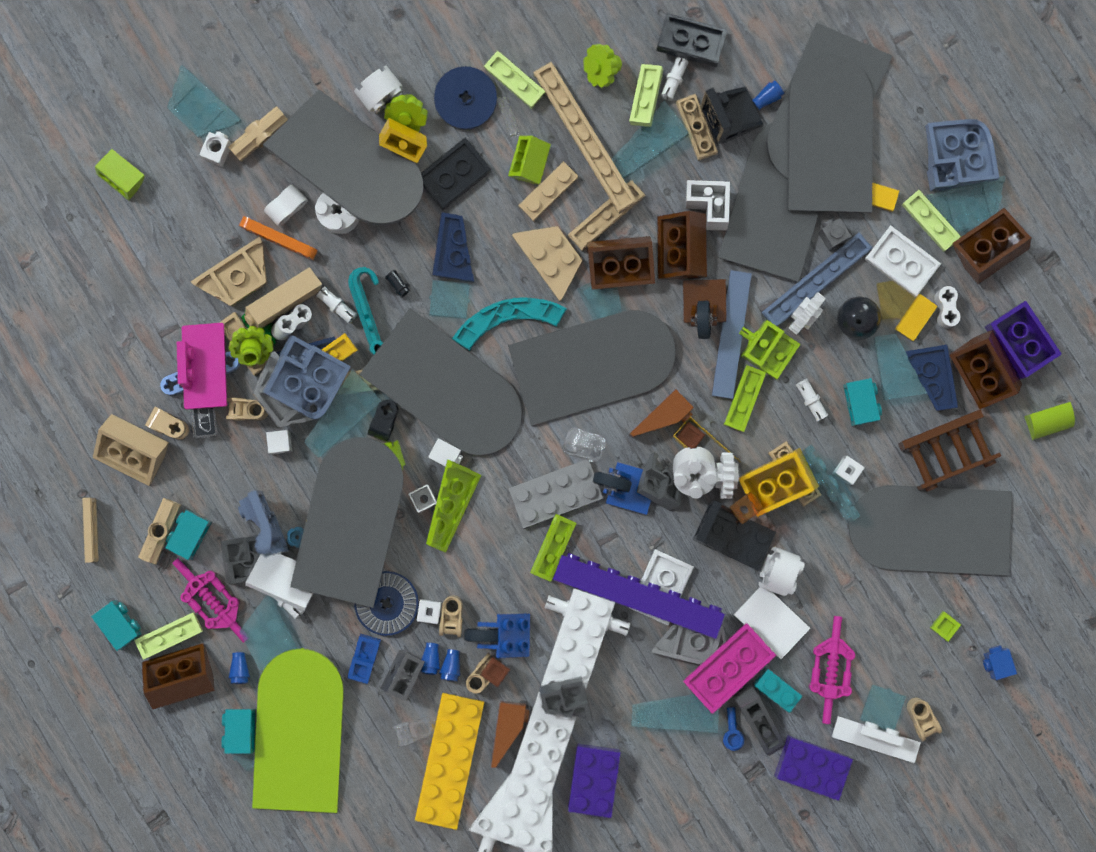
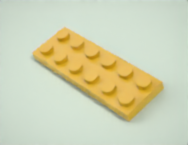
(449, 761)

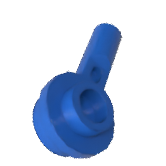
(733, 738)

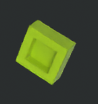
(945, 626)

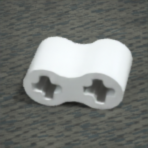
(285, 205)
(947, 307)
(291, 322)

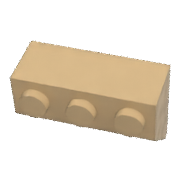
(129, 449)

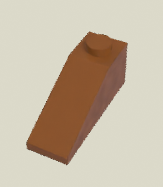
(668, 413)
(509, 725)

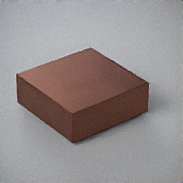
(690, 436)
(495, 672)

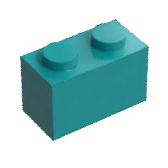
(862, 402)
(188, 534)
(117, 624)
(777, 690)
(239, 731)

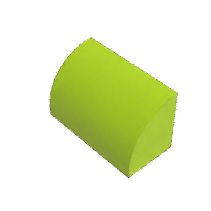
(529, 159)
(119, 174)
(1050, 420)

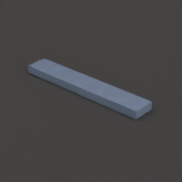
(817, 279)
(730, 340)

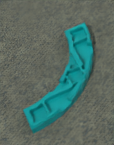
(507, 311)

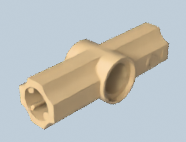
(258, 133)
(153, 544)

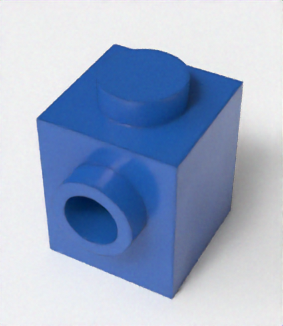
(999, 663)

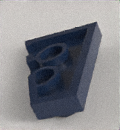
(451, 251)
(935, 375)

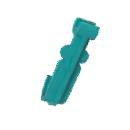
(363, 307)

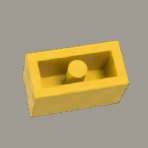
(402, 140)

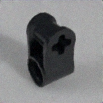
(381, 424)

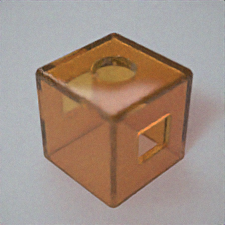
(753, 507)

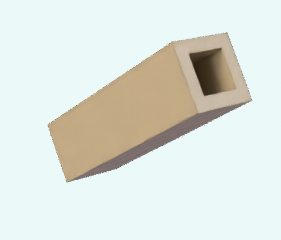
(282, 299)

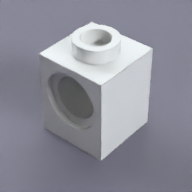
(215, 157)
(444, 451)

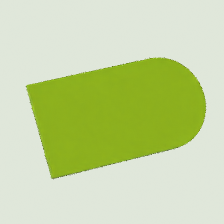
(298, 733)

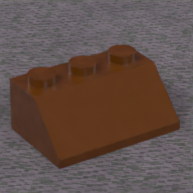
(682, 245)
(992, 245)
(621, 262)
(986, 370)
(177, 676)

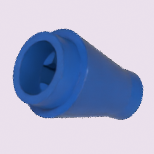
(769, 94)
(430, 659)
(451, 666)
(239, 670)

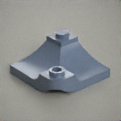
(959, 154)
(306, 378)
(271, 538)

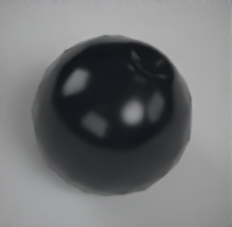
(859, 318)

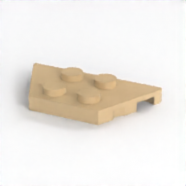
(551, 257)
(236, 275)

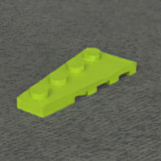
(453, 498)

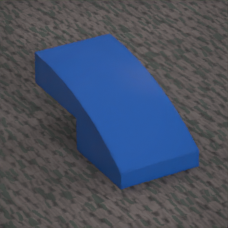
(364, 658)

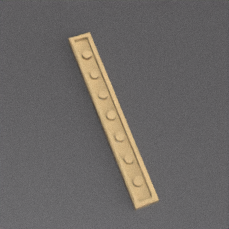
(585, 138)

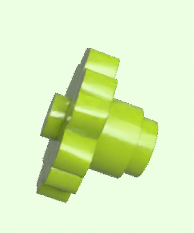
(601, 65)
(407, 111)
(251, 346)

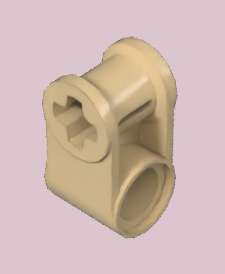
(242, 410)
(164, 423)
(451, 618)
(476, 673)
(924, 722)

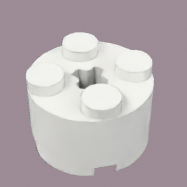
(378, 89)
(333, 221)
(694, 471)
(781, 571)

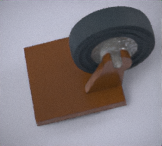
(704, 304)

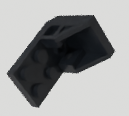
(730, 113)
(726, 535)

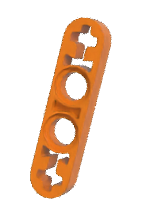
(278, 238)

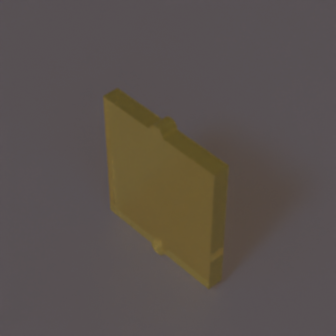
(893, 300)

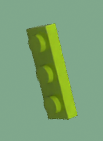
(744, 398)
(553, 547)

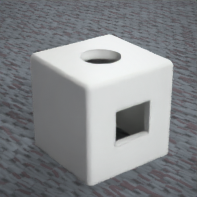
(279, 442)
(840, 470)
(415, 497)
(423, 605)

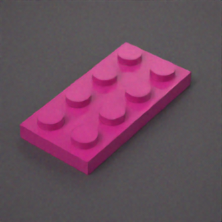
(729, 668)

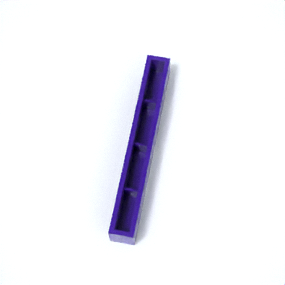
(639, 596)

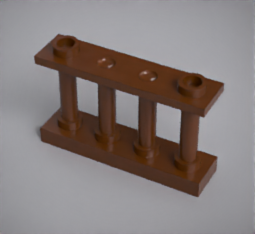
(952, 429)

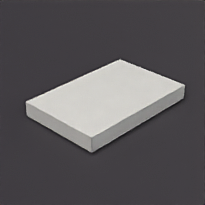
(902, 261)
(667, 573)
(274, 578)
(772, 621)

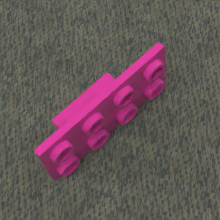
(202, 366)

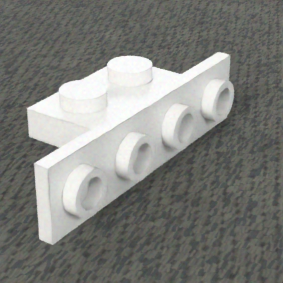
(875, 739)

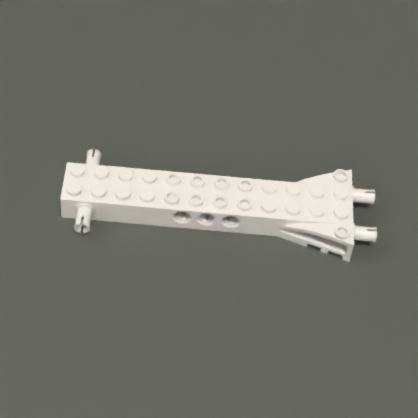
(523, 804)

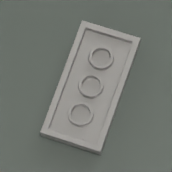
(555, 493)

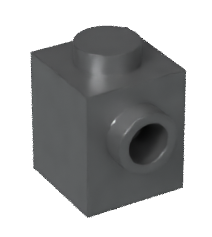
(834, 233)

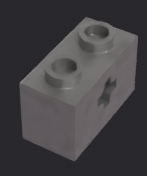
(402, 675)

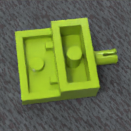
(769, 348)

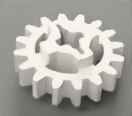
(807, 313)
(727, 475)

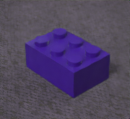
(1024, 340)
(813, 767)
(594, 780)

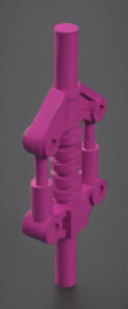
(197, 584)
(830, 691)

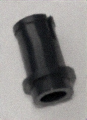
(398, 284)

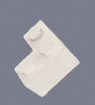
(713, 198)

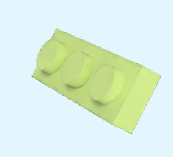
(514, 79)
(646, 95)
(931, 220)
(168, 635)

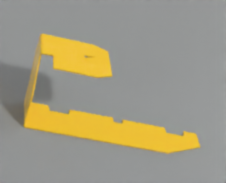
(684, 446)

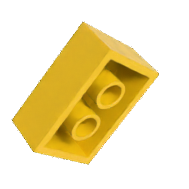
(780, 481)

